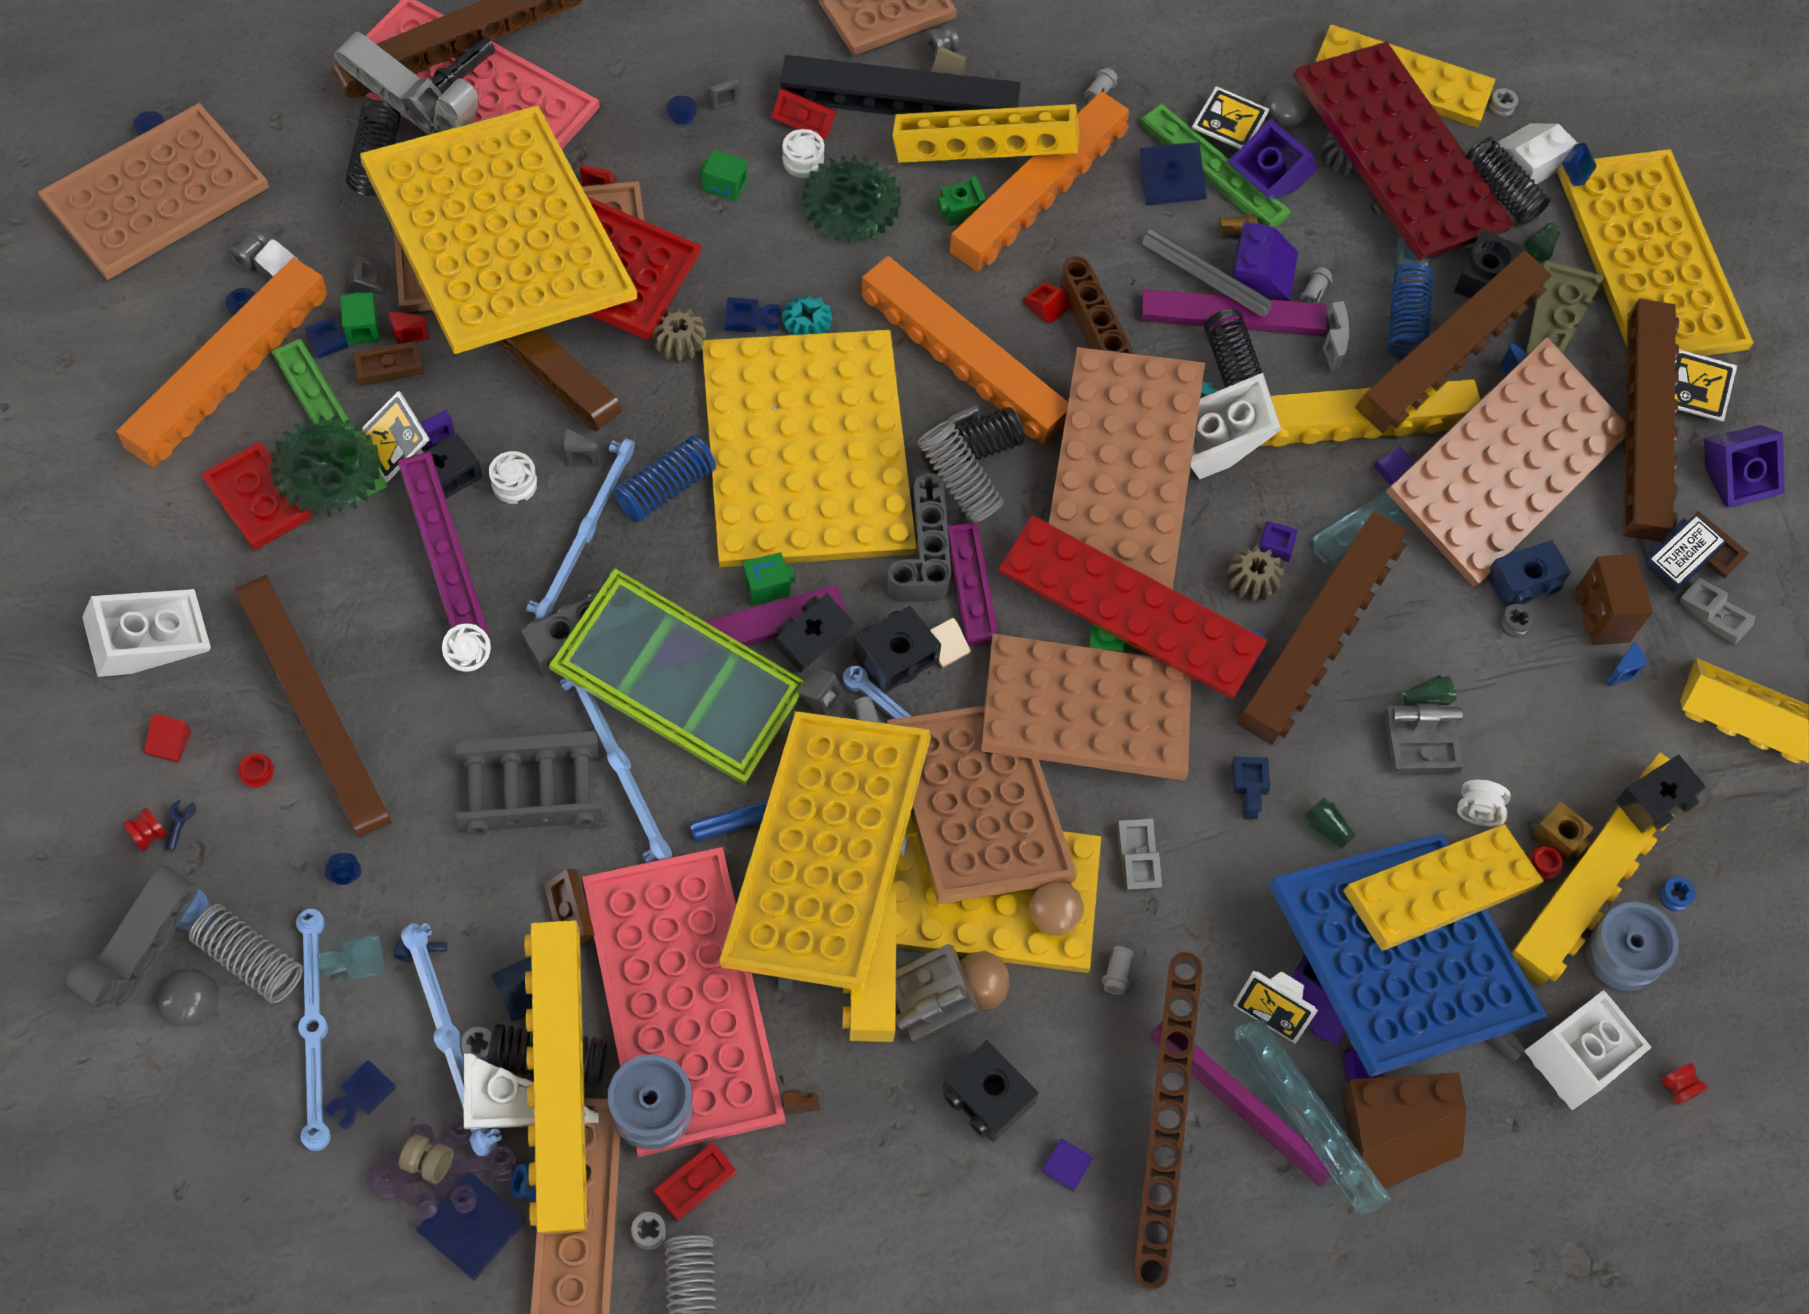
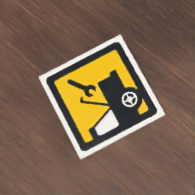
(1230, 118)
(1703, 385)
(395, 434)
(1277, 1003)

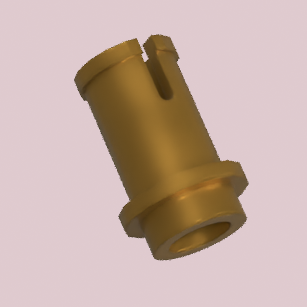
(1235, 224)

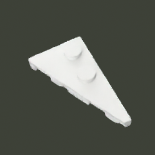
(498, 1097)

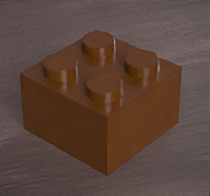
(1613, 599)

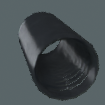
(370, 122)
(1490, 152)
(1226, 332)
(1006, 411)
(596, 1061)

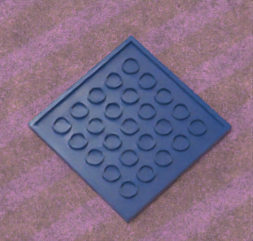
(1413, 997)

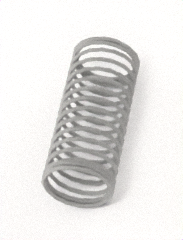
(935, 442)
(273, 981)
(693, 1246)

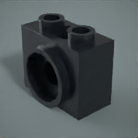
(1486, 261)
(898, 631)
(989, 1113)

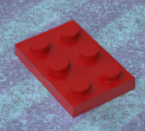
(250, 499)

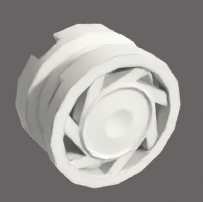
(802, 152)
(512, 477)
(466, 647)
(1483, 803)

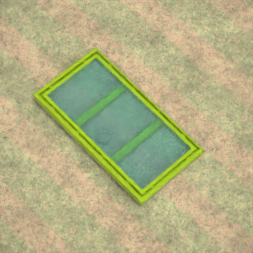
(678, 676)

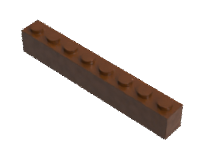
(1452, 342)
(1650, 421)
(1322, 627)

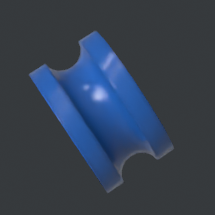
(1672, 903)
(520, 1183)

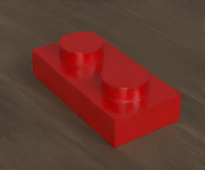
(803, 113)
(695, 1182)

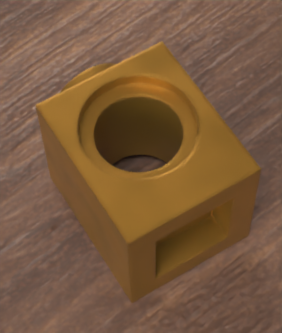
(1566, 820)

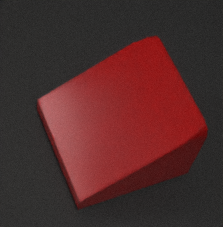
(595, 176)
(1047, 302)
(408, 327)
(167, 737)

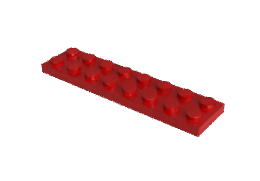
(1133, 607)

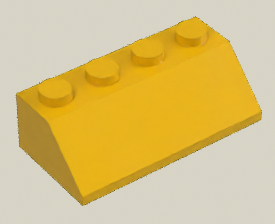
(1747, 709)

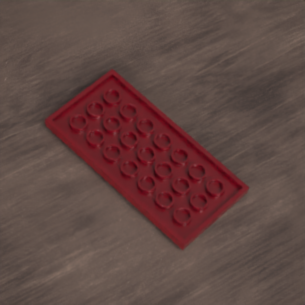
(1402, 150)

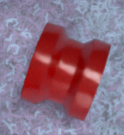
(144, 829)
(1684, 1084)

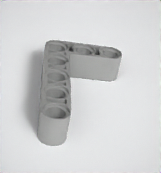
(392, 80)

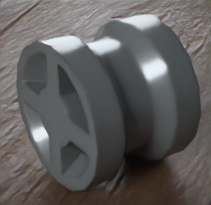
(945, 38)

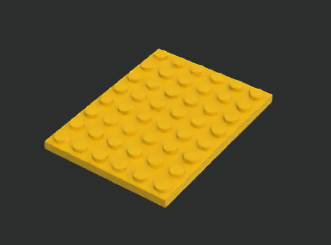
(497, 228)
(821, 469)

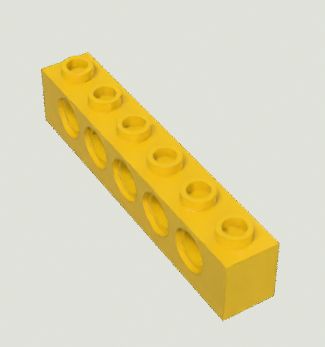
(986, 133)

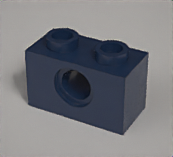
(1539, 561)

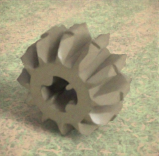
(679, 334)
(1255, 573)

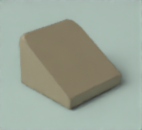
(949, 62)

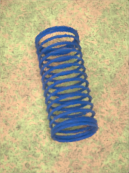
(1414, 291)
(695, 458)

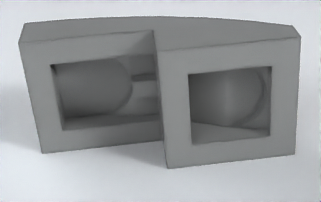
(1338, 336)
(1712, 609)
(1139, 854)

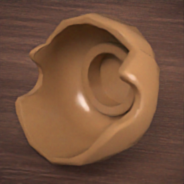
(1056, 908)
(987, 978)

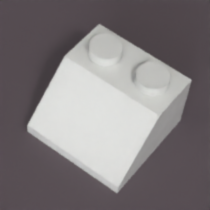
(1537, 149)

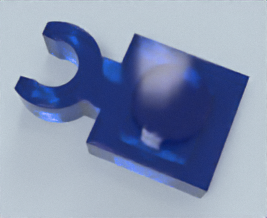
(745, 315)
(364, 1090)

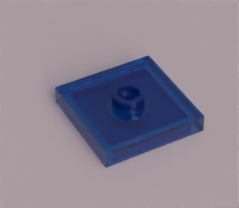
(1173, 173)
(475, 1236)

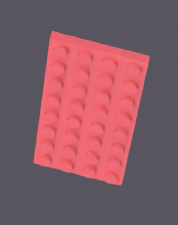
(502, 80)
(669, 996)

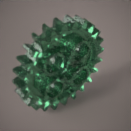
(851, 198)
(325, 465)

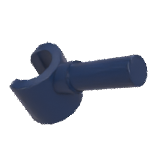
(178, 822)
(404, 954)

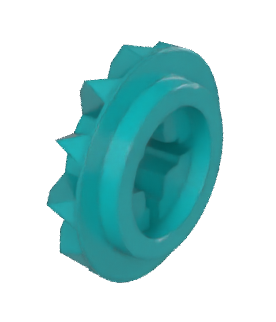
(799, 325)

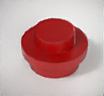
(256, 770)
(1546, 862)

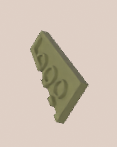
(1562, 305)

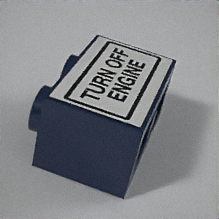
(1684, 553)

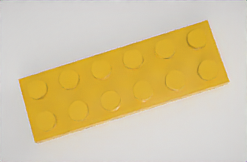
(1449, 88)
(1442, 887)

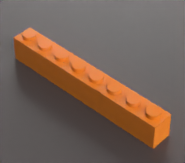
(1036, 186)
(964, 349)
(222, 363)

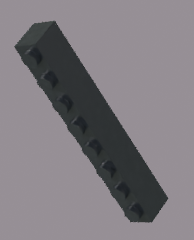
(893, 89)

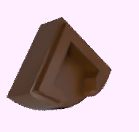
(795, 1103)

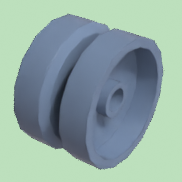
(1631, 946)
(629, 1099)

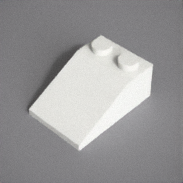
(1232, 425)
(143, 630)
(1587, 1050)

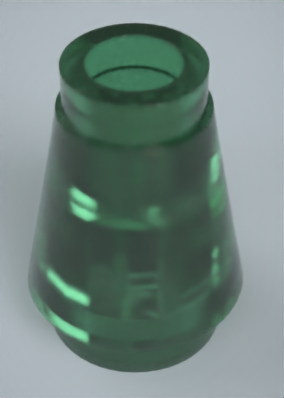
(1543, 242)
(1433, 691)
(1330, 823)

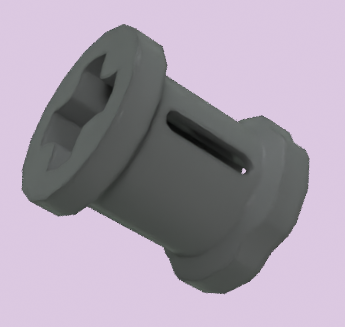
(247, 249)

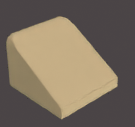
(953, 642)

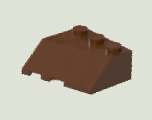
(1405, 1123)

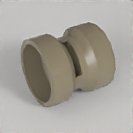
(426, 1158)

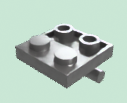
(1424, 738)
(933, 994)

